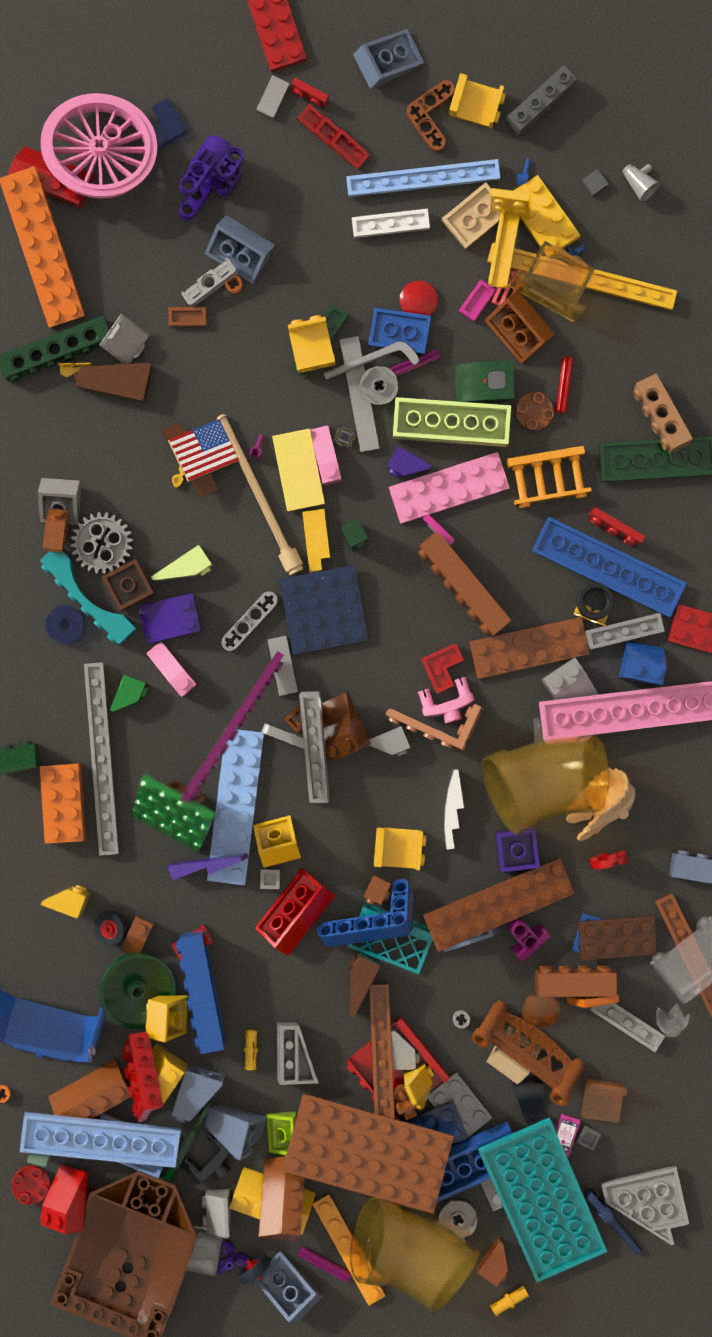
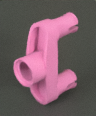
(450, 709)

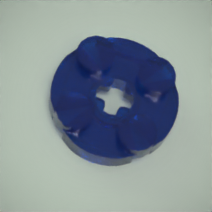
(56, 617)

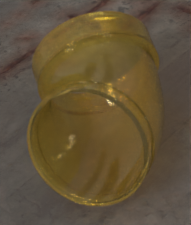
(547, 780)
(409, 1253)

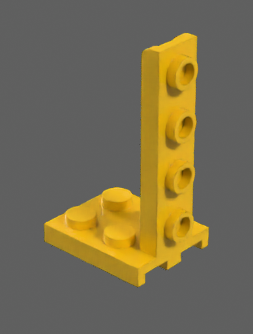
(511, 206)

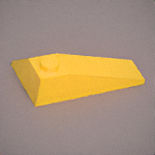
(418, 1084)

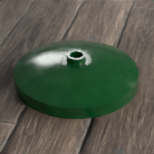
(116, 992)

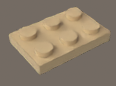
(472, 217)

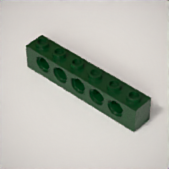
(45, 345)

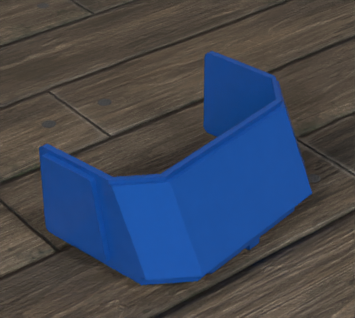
(49, 1030)

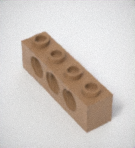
(653, 387)

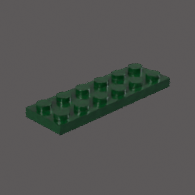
(650, 461)

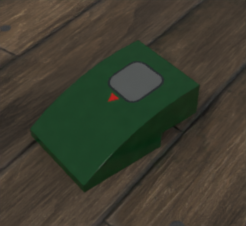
(484, 381)

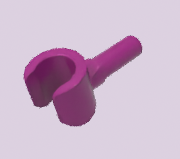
(256, 450)

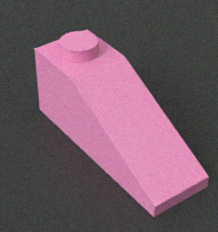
(325, 455)
(171, 669)

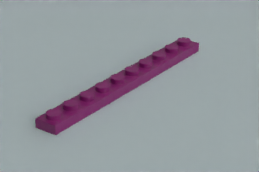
(231, 732)

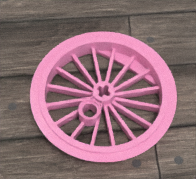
(98, 147)

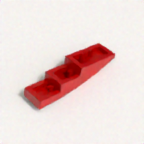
(332, 136)

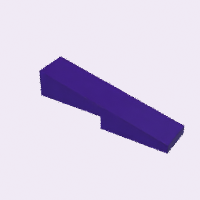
(213, 864)

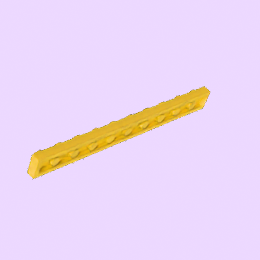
(608, 283)

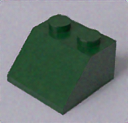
(19, 758)

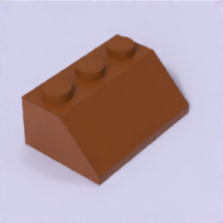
(519, 327)

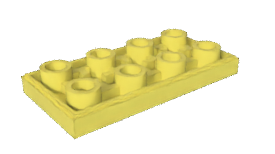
(298, 470)

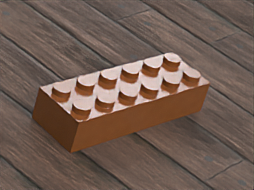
(464, 584)

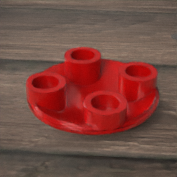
(418, 298)
(30, 1185)

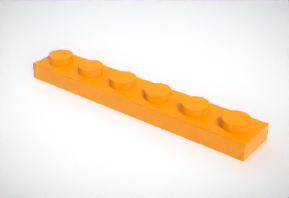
(342, 1239)

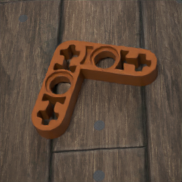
(425, 109)

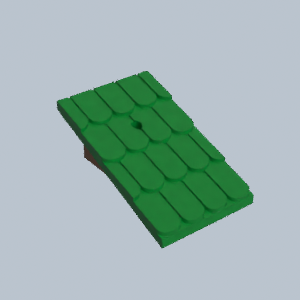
(163, 810)

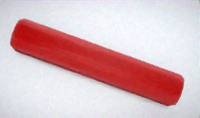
(564, 384)

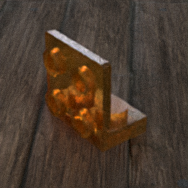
(602, 1100)

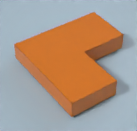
(586, 1002)

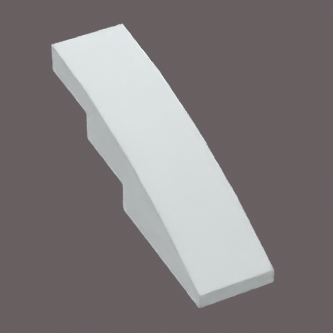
(453, 801)

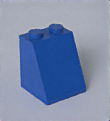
(643, 663)

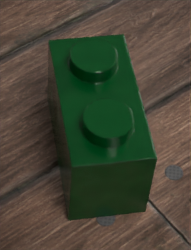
(354, 535)

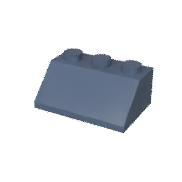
(242, 246)

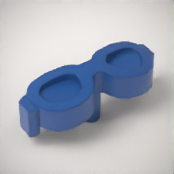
(577, 251)

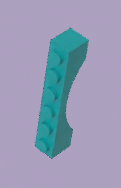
(62, 568)

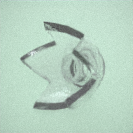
(673, 1022)

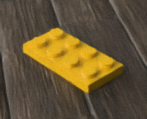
(547, 218)

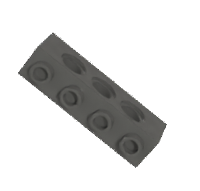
(541, 100)

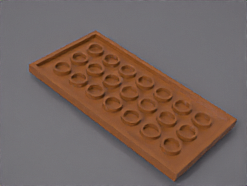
(368, 1153)

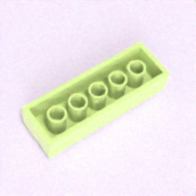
(451, 422)

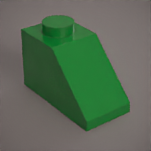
(129, 693)

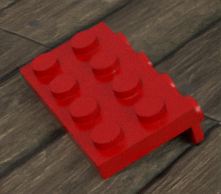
(142, 1075)

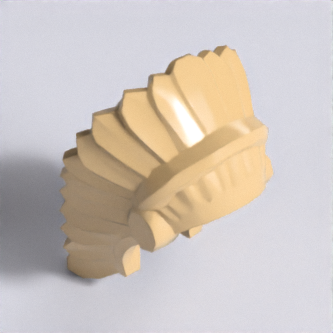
(617, 804)

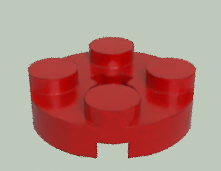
(607, 860)

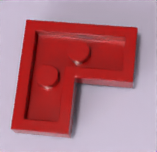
(436, 666)

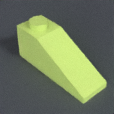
(188, 565)

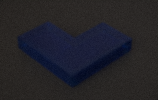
(170, 123)

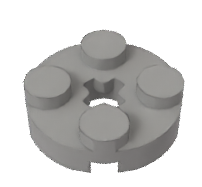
(389, 383)
(467, 1212)

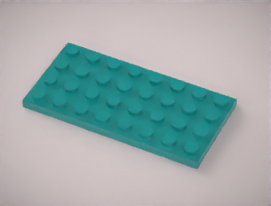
(542, 1199)

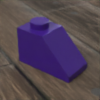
(406, 464)

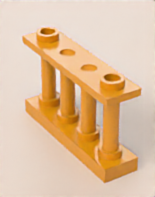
(536, 461)

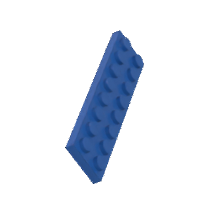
(609, 567)

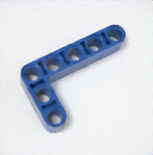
(374, 927)

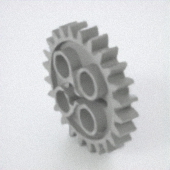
(85, 536)

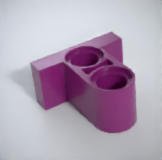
(527, 939)

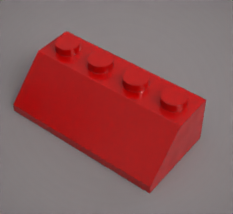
(52, 186)
(294, 912)

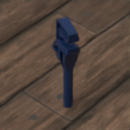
(608, 1217)

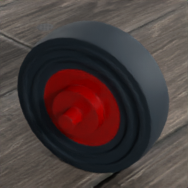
(111, 928)
(254, 1269)

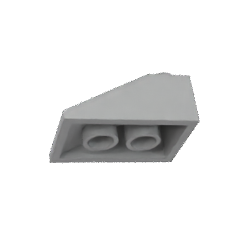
(569, 681)

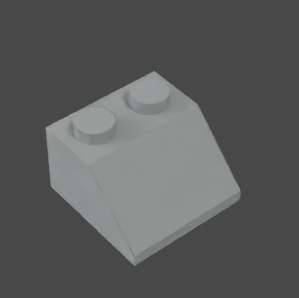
(59, 495)
(217, 1212)

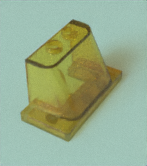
(555, 280)

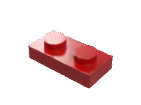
(302, 90)

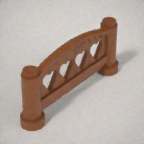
(493, 1032)

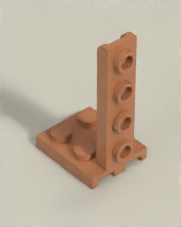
(464, 731)

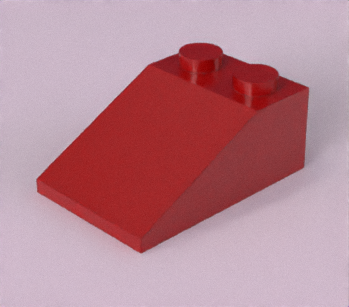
(65, 1201)

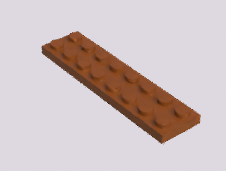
(498, 904)

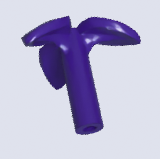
(226, 1264)

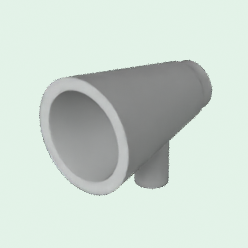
(641, 183)

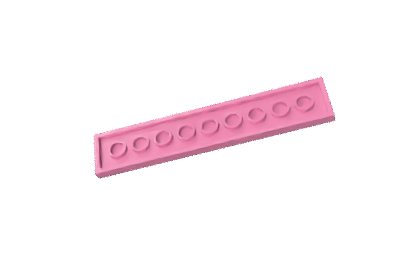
(626, 710)

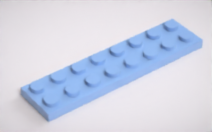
(236, 804)
(100, 1139)

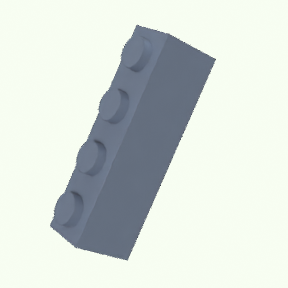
(691, 867)

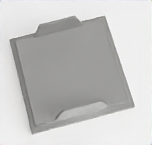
(124, 340)

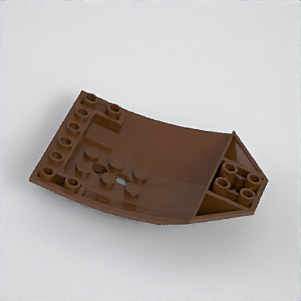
(135, 1223)

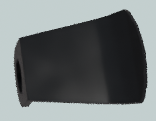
(530, 1098)

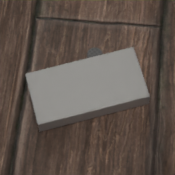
(273, 97)

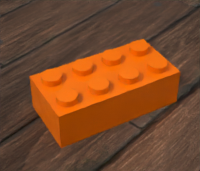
(63, 803)

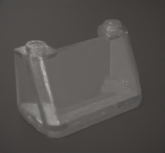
(689, 964)

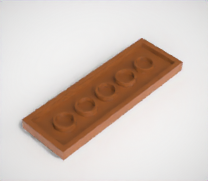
(529, 647)

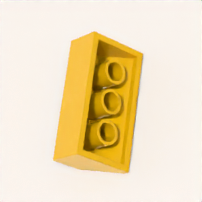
(249, 1193)

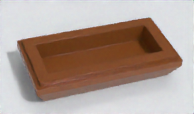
(187, 316)

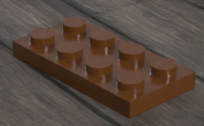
(617, 937)

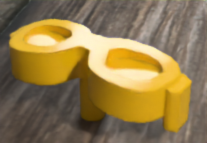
(178, 479)

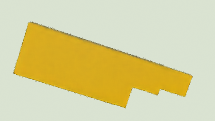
(316, 538)

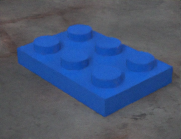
(399, 326)

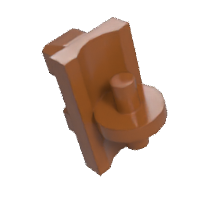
(403, 1102)

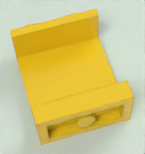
(476, 102)
(311, 344)
(399, 848)

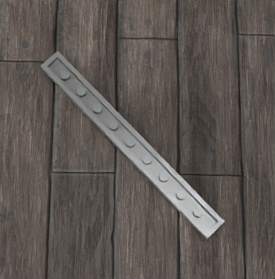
(101, 758)

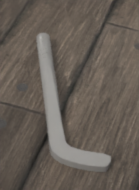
(398, 346)

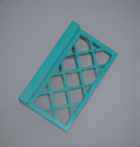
(419, 932)

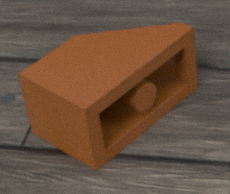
(56, 530)
(138, 934)
(494, 1264)

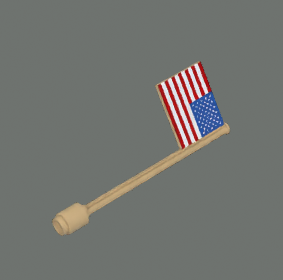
(217, 447)

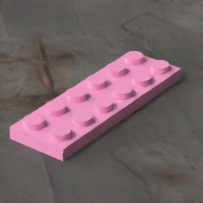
(449, 487)

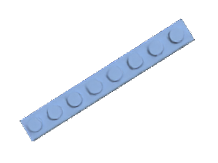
(423, 178)

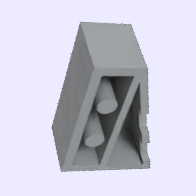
(292, 1056)

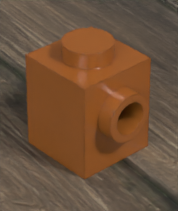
(377, 890)

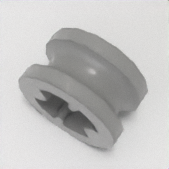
(466, 1016)

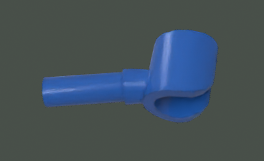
(522, 178)

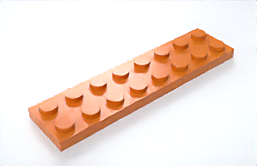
(42, 246)

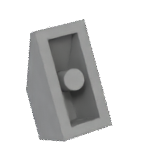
(391, 742)
(403, 1052)

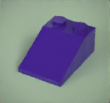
(170, 618)

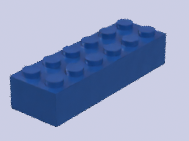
(202, 992)
(465, 1163)

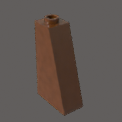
(118, 381)

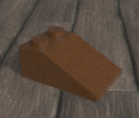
(342, 727)
(361, 977)

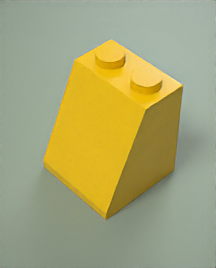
(168, 1069)

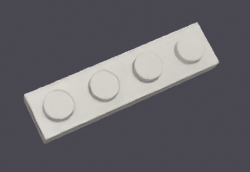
(390, 223)

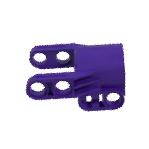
(210, 171)

